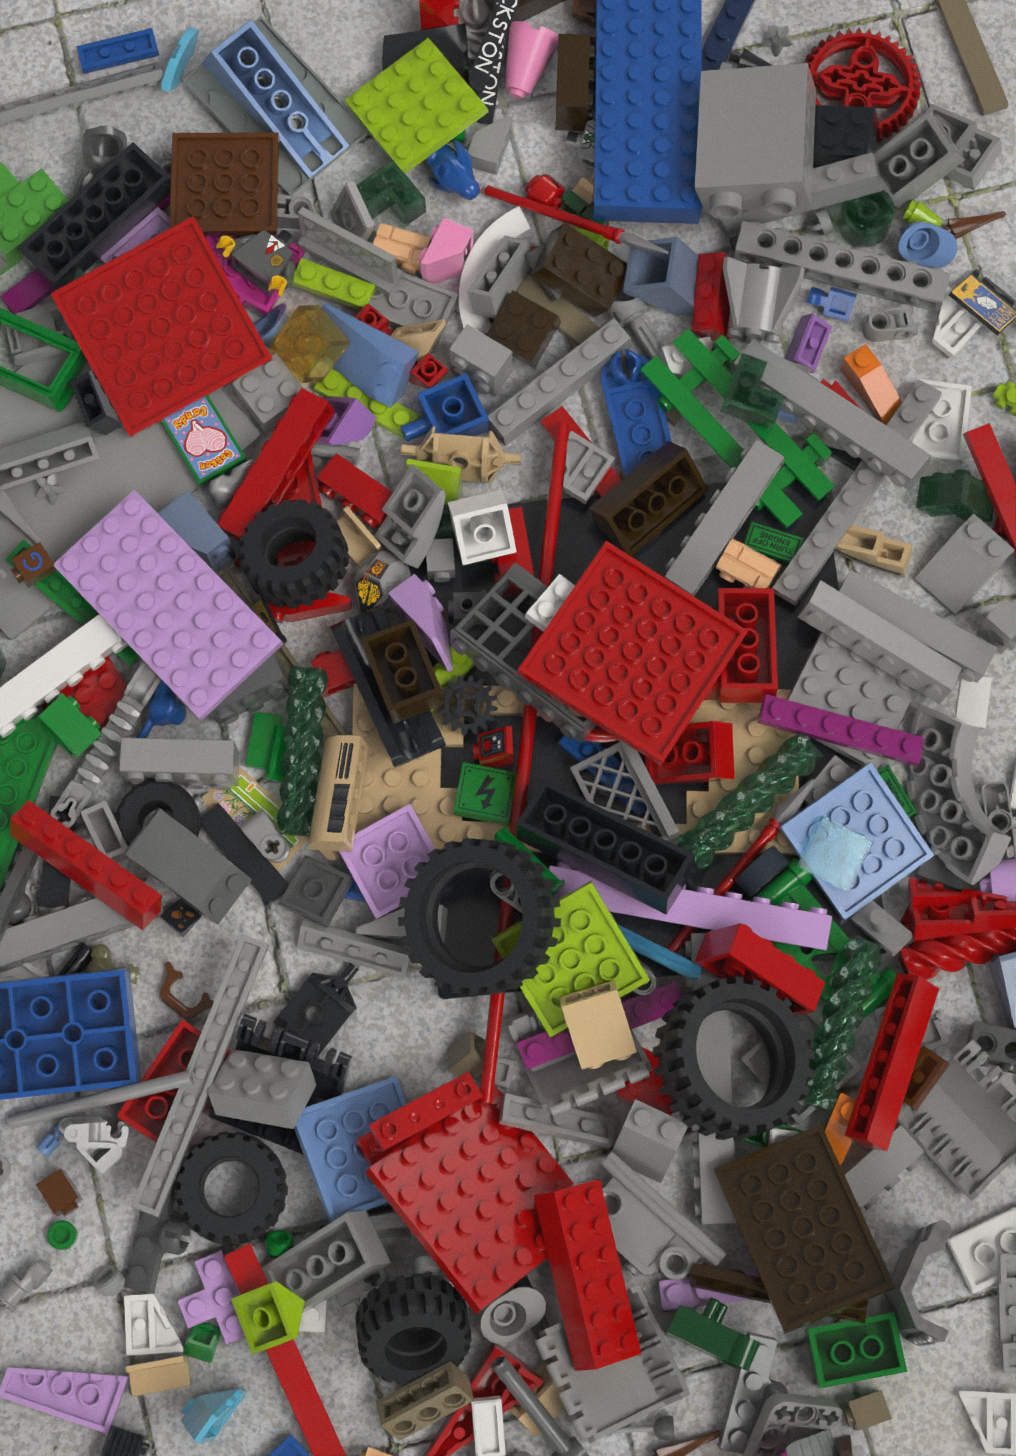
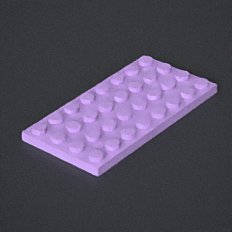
(168, 604)

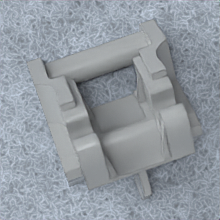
(94, 1139)

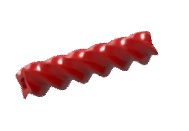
(952, 953)

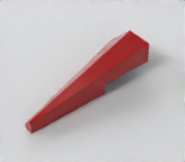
(947, 912)
(458, 1426)

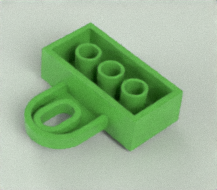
(24, 209)

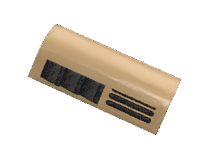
(338, 795)

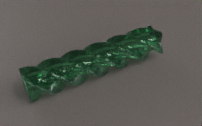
(301, 759)
(753, 795)
(840, 1017)

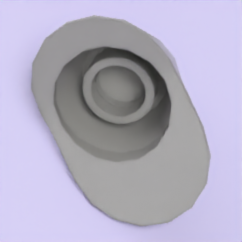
(512, 1314)

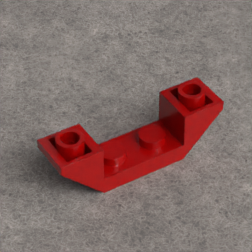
(424, 373)

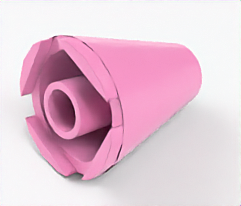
(527, 57)

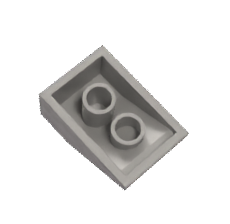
(964, 564)

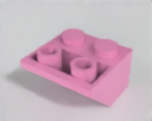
(446, 252)

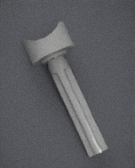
(630, 314)

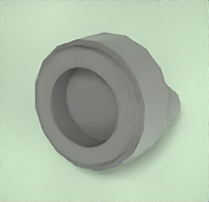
(475, 14)
(821, 222)
(109, 1281)

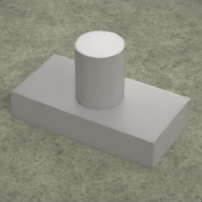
(882, 927)

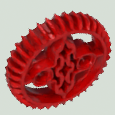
(867, 76)

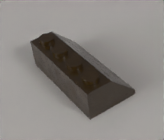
(649, 498)

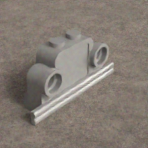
(650, 1229)

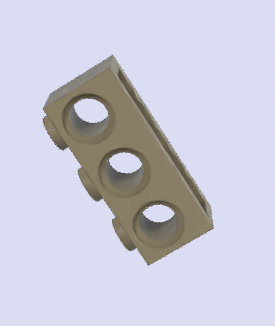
(424, 1401)

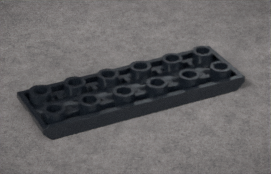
(406, 738)

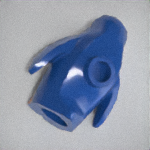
(454, 171)

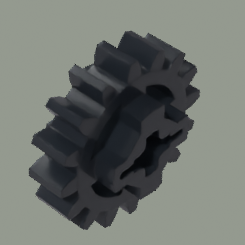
(477, 697)

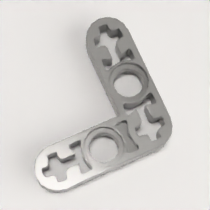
(778, 1418)

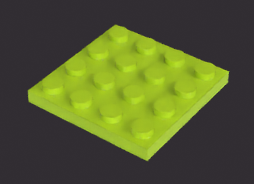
(416, 105)
(586, 955)

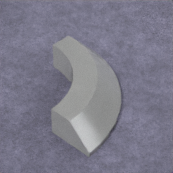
(947, 799)

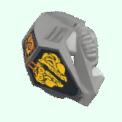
(376, 578)

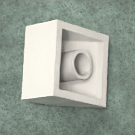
(482, 527)

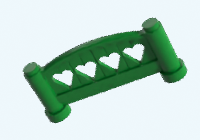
(791, 888)

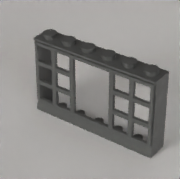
(493, 664)

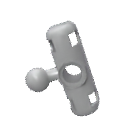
(993, 809)

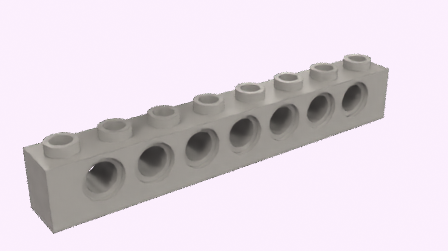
(850, 277)

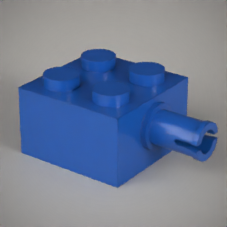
(450, 408)

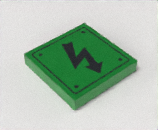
(485, 794)

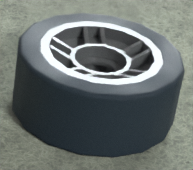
(761, 871)

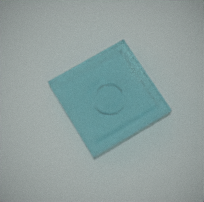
(835, 853)

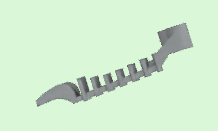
(105, 748)

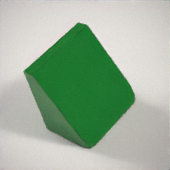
(202, 1342)

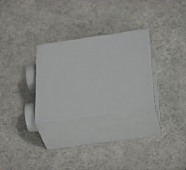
(755, 140)

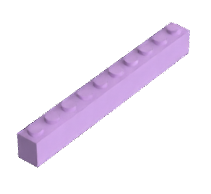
(714, 912)

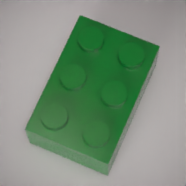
(855, 1350)

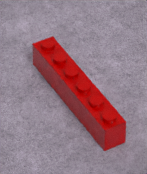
(278, 462)
(85, 865)
(892, 1062)

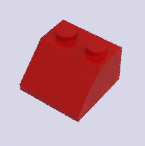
(647, 1090)

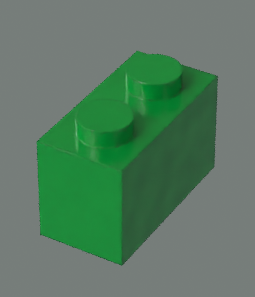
(69, 726)

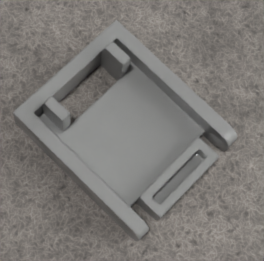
(30, 350)

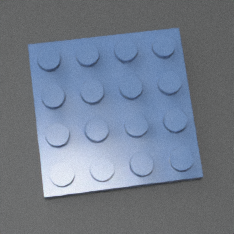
(870, 809)
(329, 1146)

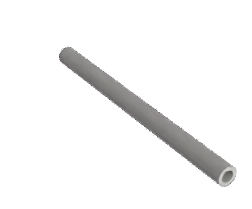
(101, 1099)

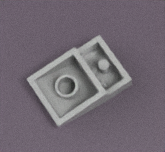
(975, 145)
(412, 517)

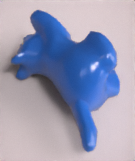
(163, 710)

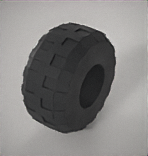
(151, 796)

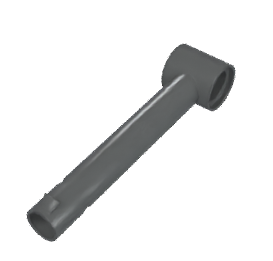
(536, 1411)

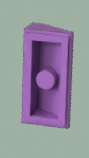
(809, 341)

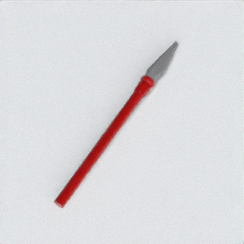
(611, 233)
(783, 813)

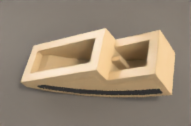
(875, 550)

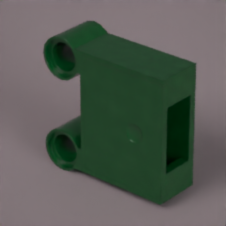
(711, 1337)

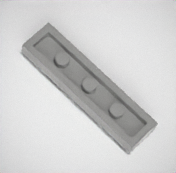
(354, 948)
(570, 1125)

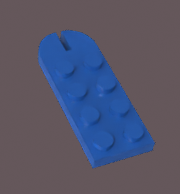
(633, 410)

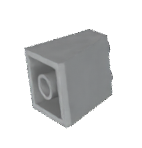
(649, 1140)

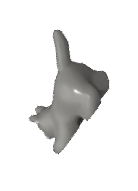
(223, 487)

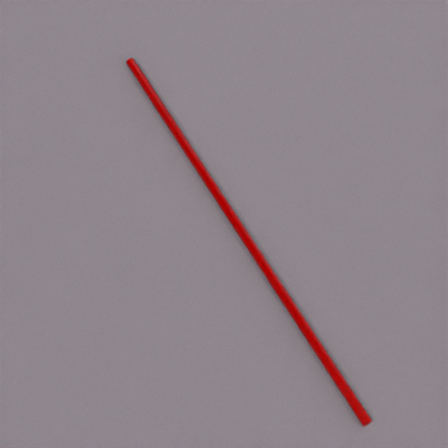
(525, 753)

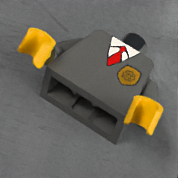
(262, 259)

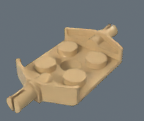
(482, 454)

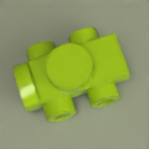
(1006, 395)

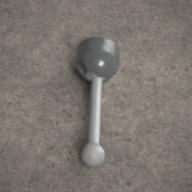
(662, 1428)

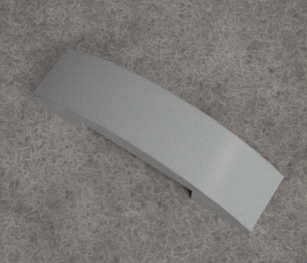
(1007, 1311)

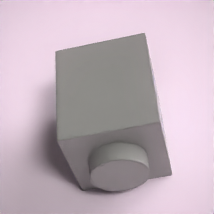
(441, 560)

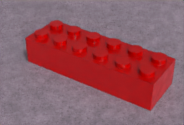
(587, 1275)

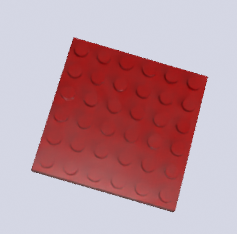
(161, 326)
(632, 652)
(471, 1197)

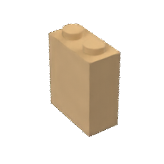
(598, 1025)

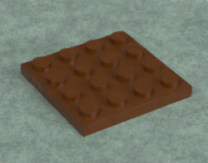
(226, 182)

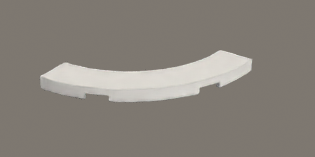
(510, 224)

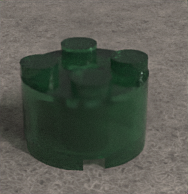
(866, 219)

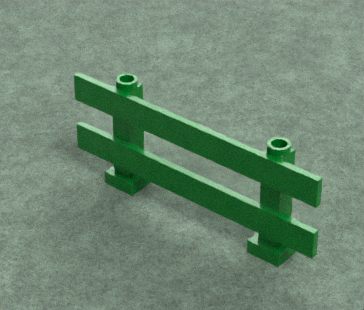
(710, 367)

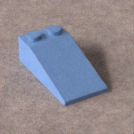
(373, 359)

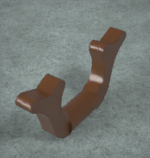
(174, 1003)

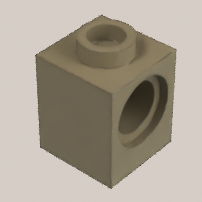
(866, 1410)

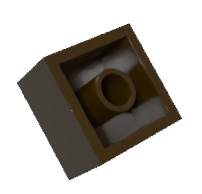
(524, 328)

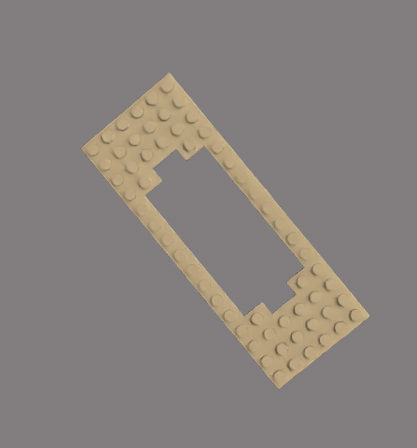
(419, 781)

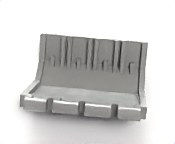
(563, 1080)
(621, 1391)

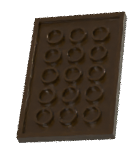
(803, 1229)

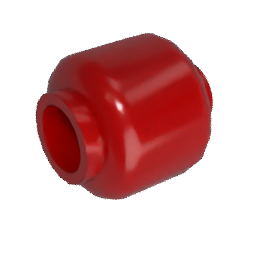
(545, 190)

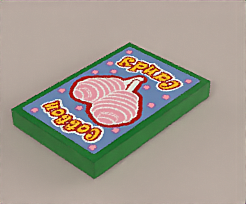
(204, 441)

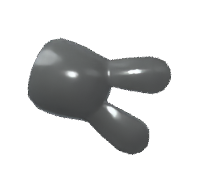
(99, 148)

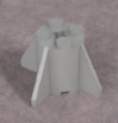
(759, 299)

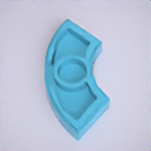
(179, 59)

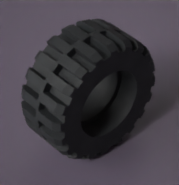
(281, 527)
(191, 1184)
(405, 1305)

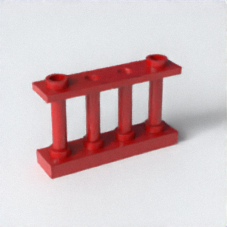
(416, 1116)

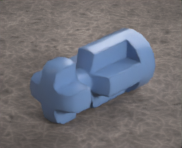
(50, 1141)

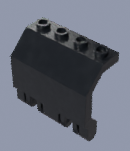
(329, 1077)

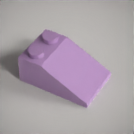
(415, 601)

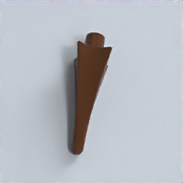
(962, 226)
(686, 1447)

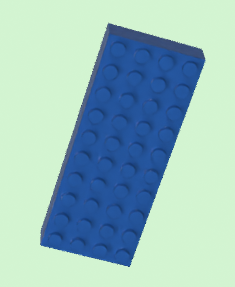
(646, 110)
(67, 1034)

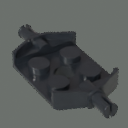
(329, 994)

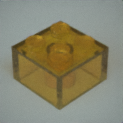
(310, 343)

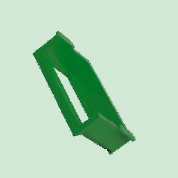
(60, 391)

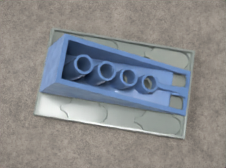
(266, 87)

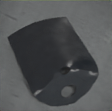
(449, 40)

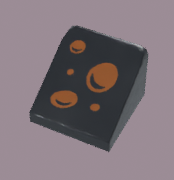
(181, 917)

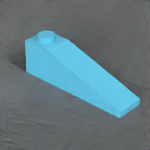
(210, 1412)

